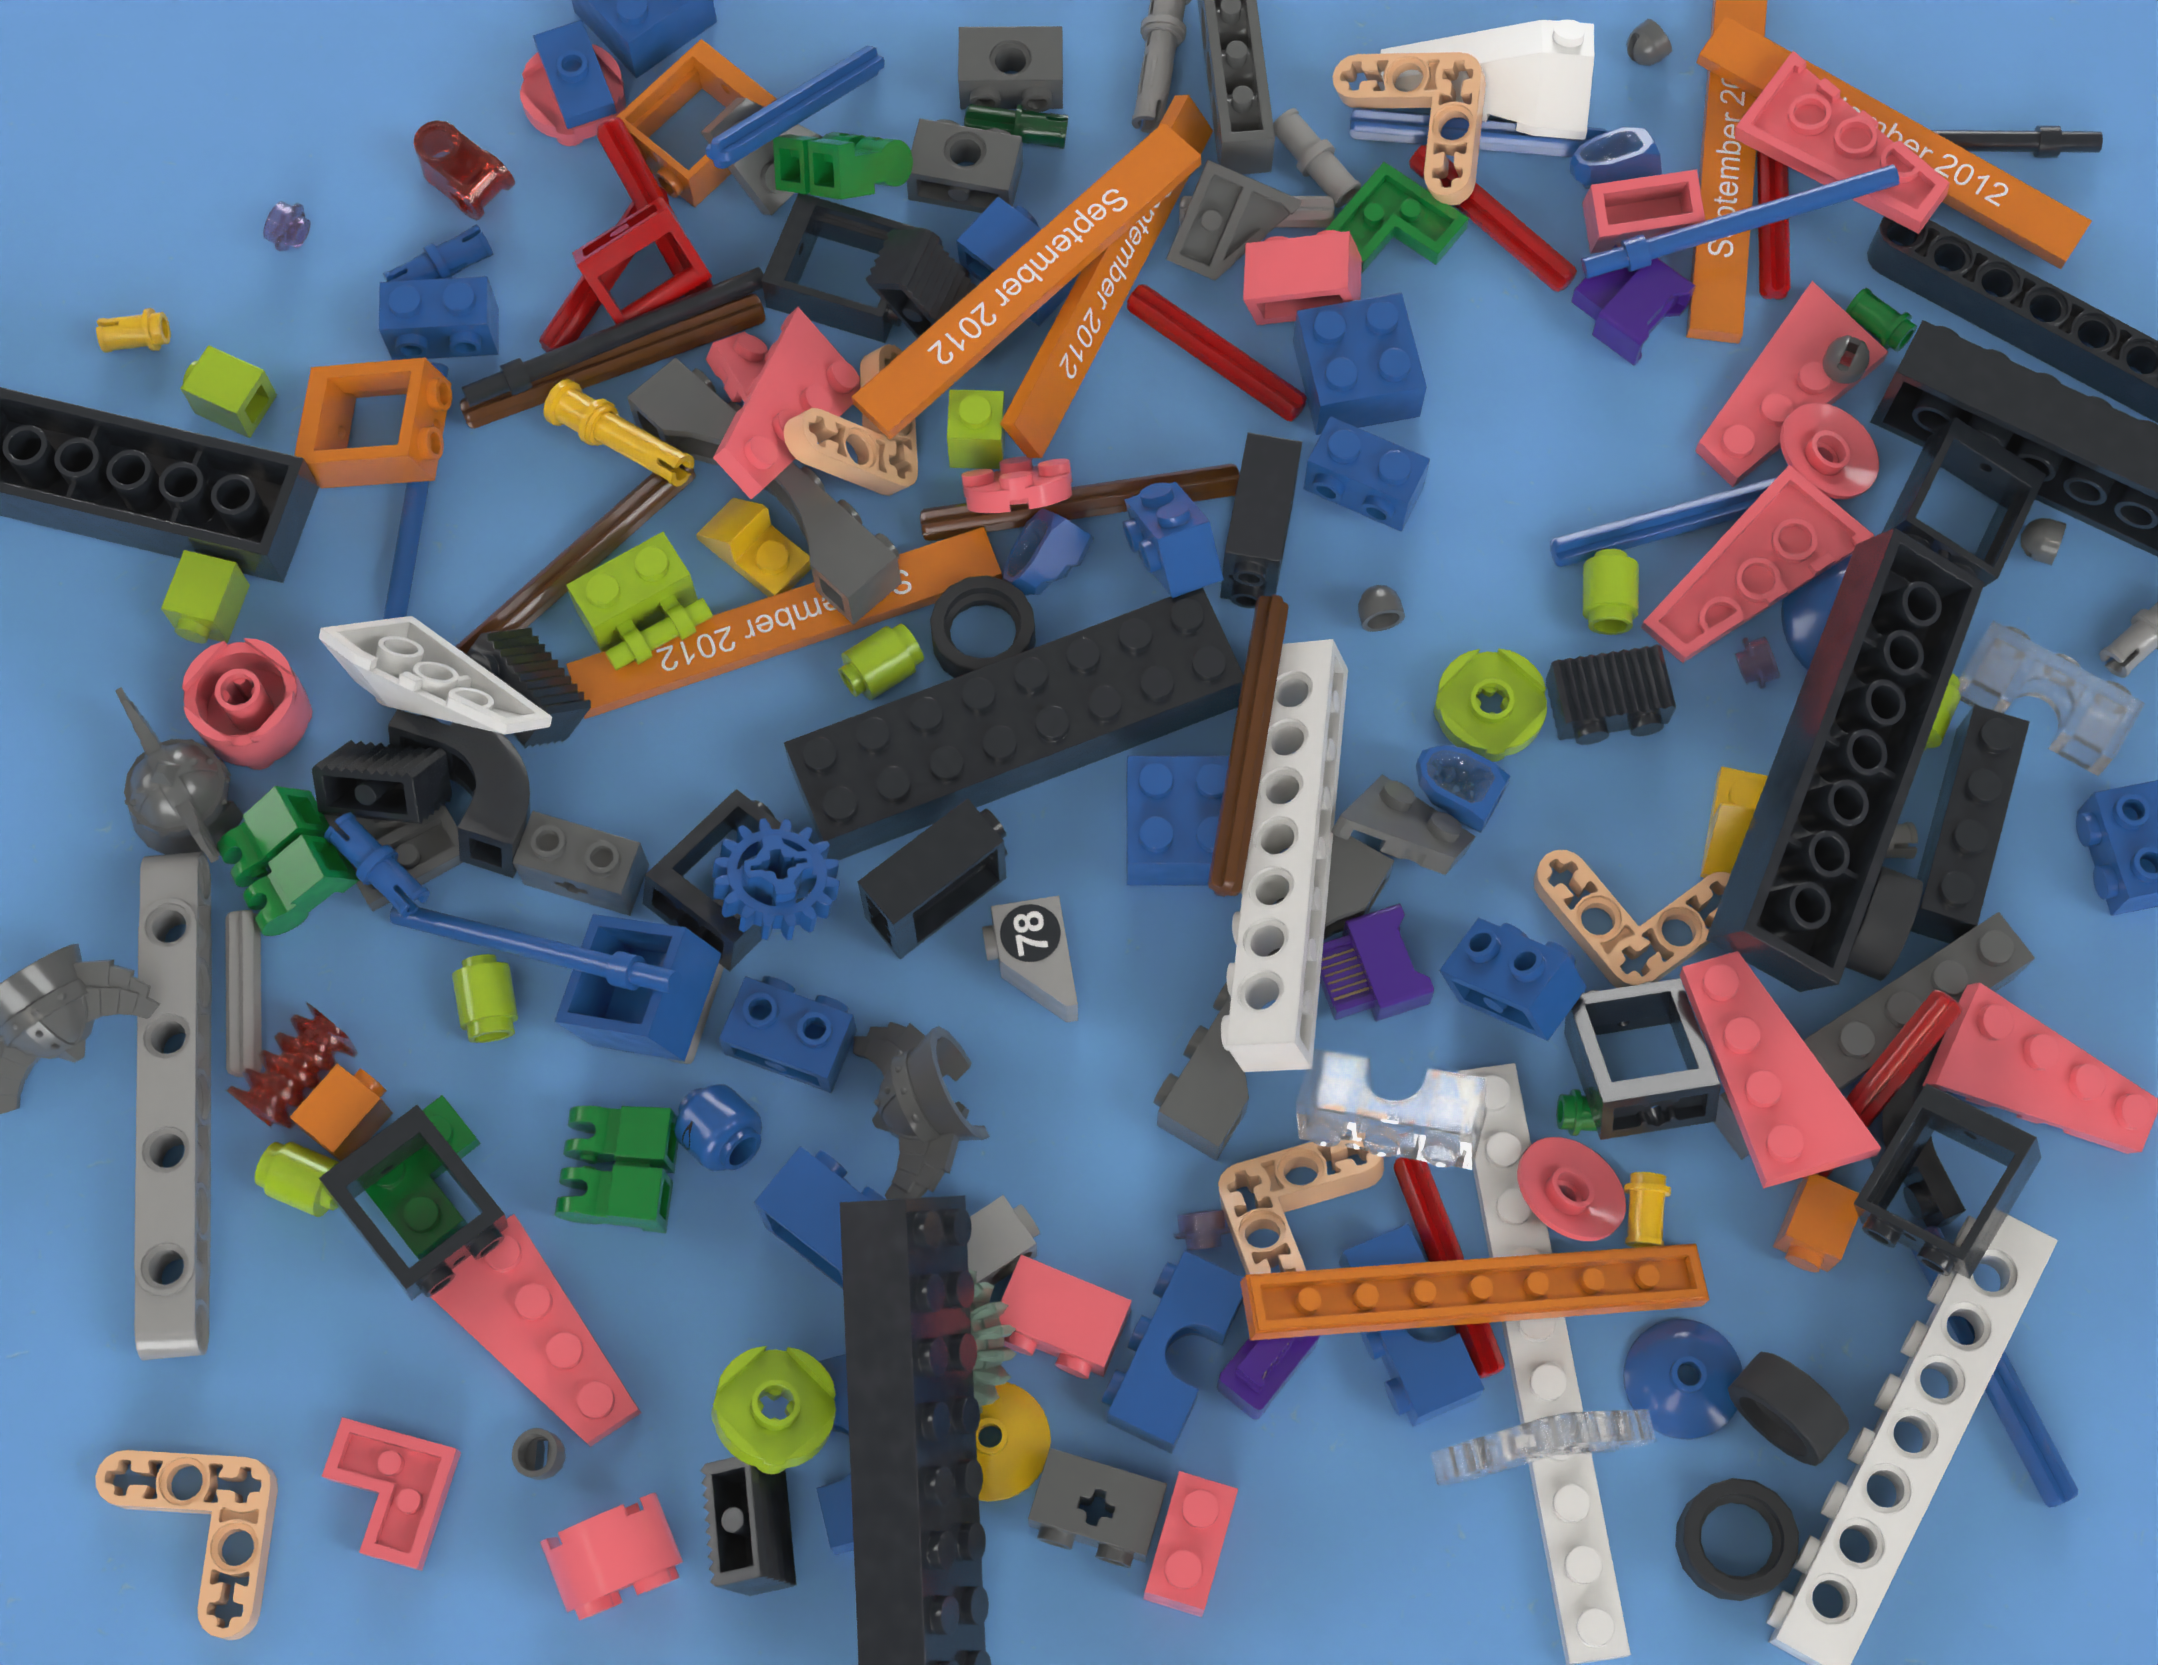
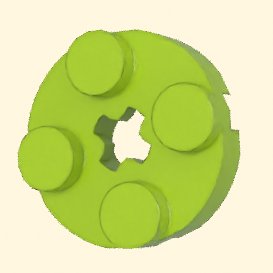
(1490, 673)
(773, 1442)

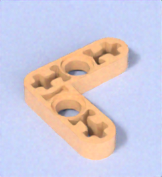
(1434, 93)
(882, 463)
(1625, 936)
(1275, 1196)
(227, 1517)

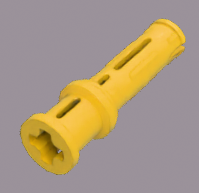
(600, 424)

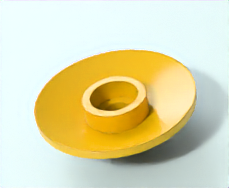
(1023, 1448)

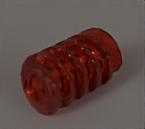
(293, 1069)

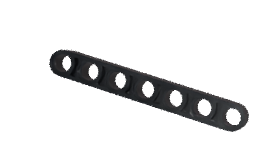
(2012, 312)

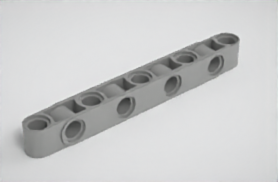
(174, 1109)

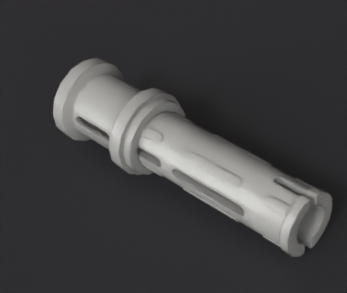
(1163, 33)

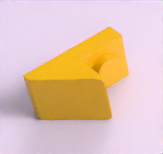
(754, 548)
(1731, 814)

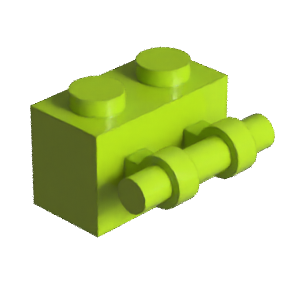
(638, 602)

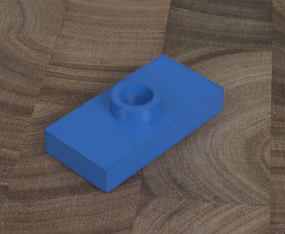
(574, 74)

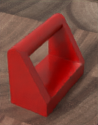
(626, 240)

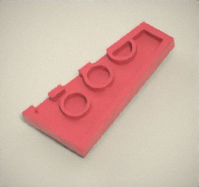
(1826, 139)
(798, 375)
(1781, 380)
(1762, 558)
(2022, 1066)
(1775, 1085)
(536, 1333)

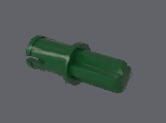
(1030, 125)

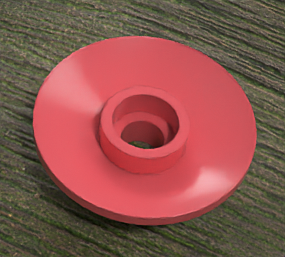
(1830, 450)
(1571, 1189)

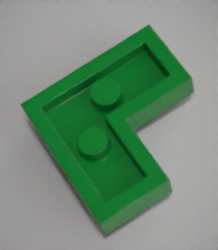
(1402, 209)
(410, 1194)

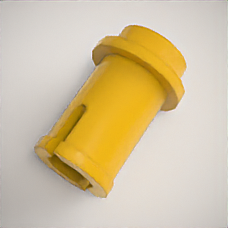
(134, 331)
(1646, 1209)

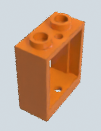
(696, 70)
(330, 412)

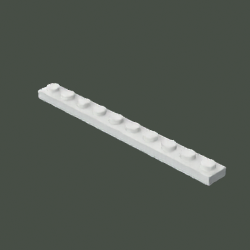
(1547, 1386)

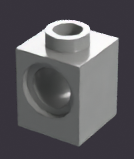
(999, 1239)

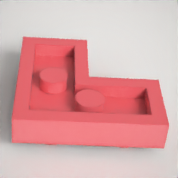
(410, 1484)

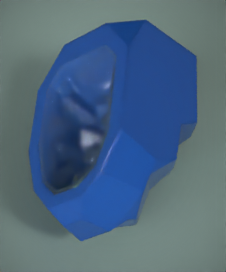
(1616, 157)
(1045, 552)
(1461, 783)

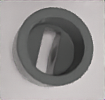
(1648, 43)
(1834, 353)
(2042, 539)
(1380, 608)
(530, 1450)

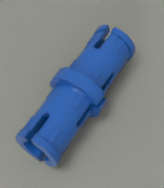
(445, 259)
(377, 864)

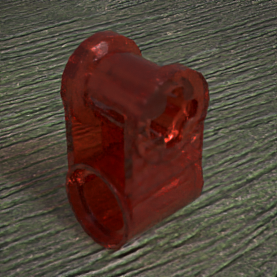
(464, 175)

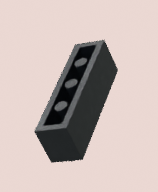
(1968, 822)

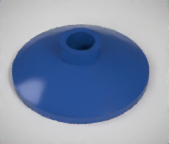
(1654, 1383)

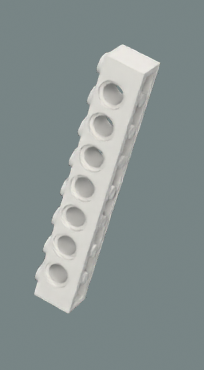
(1307, 720)
(2019, 1258)

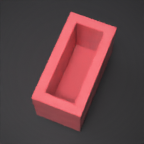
(1641, 207)
(1300, 274)
(1063, 1318)
(1190, 1544)

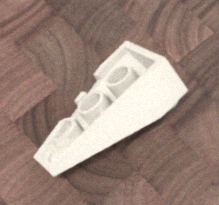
(1531, 70)
(426, 675)

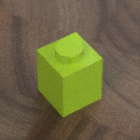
(228, 391)
(974, 429)
(205, 597)

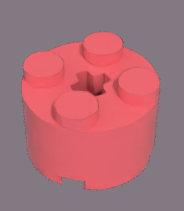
(246, 702)
(612, 1554)

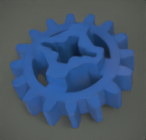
(772, 882)

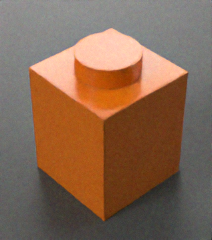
(343, 1111)
(1817, 1224)

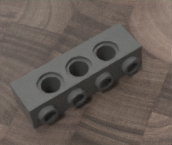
(1237, 85)

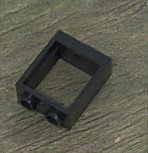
(842, 224)
(2005, 480)
(1260, 519)
(934, 877)
(684, 904)
(1626, 1105)
(1971, 1128)
(380, 1157)

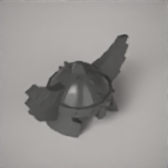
(177, 792)
(52, 1011)
(917, 1103)

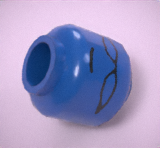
(718, 1128)

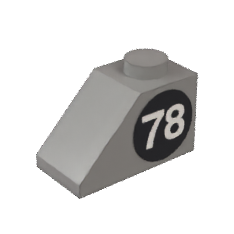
(1034, 952)

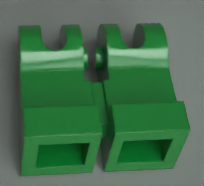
(839, 164)
(285, 859)
(638, 1186)

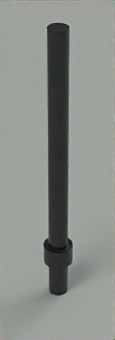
(2043, 142)
(519, 375)

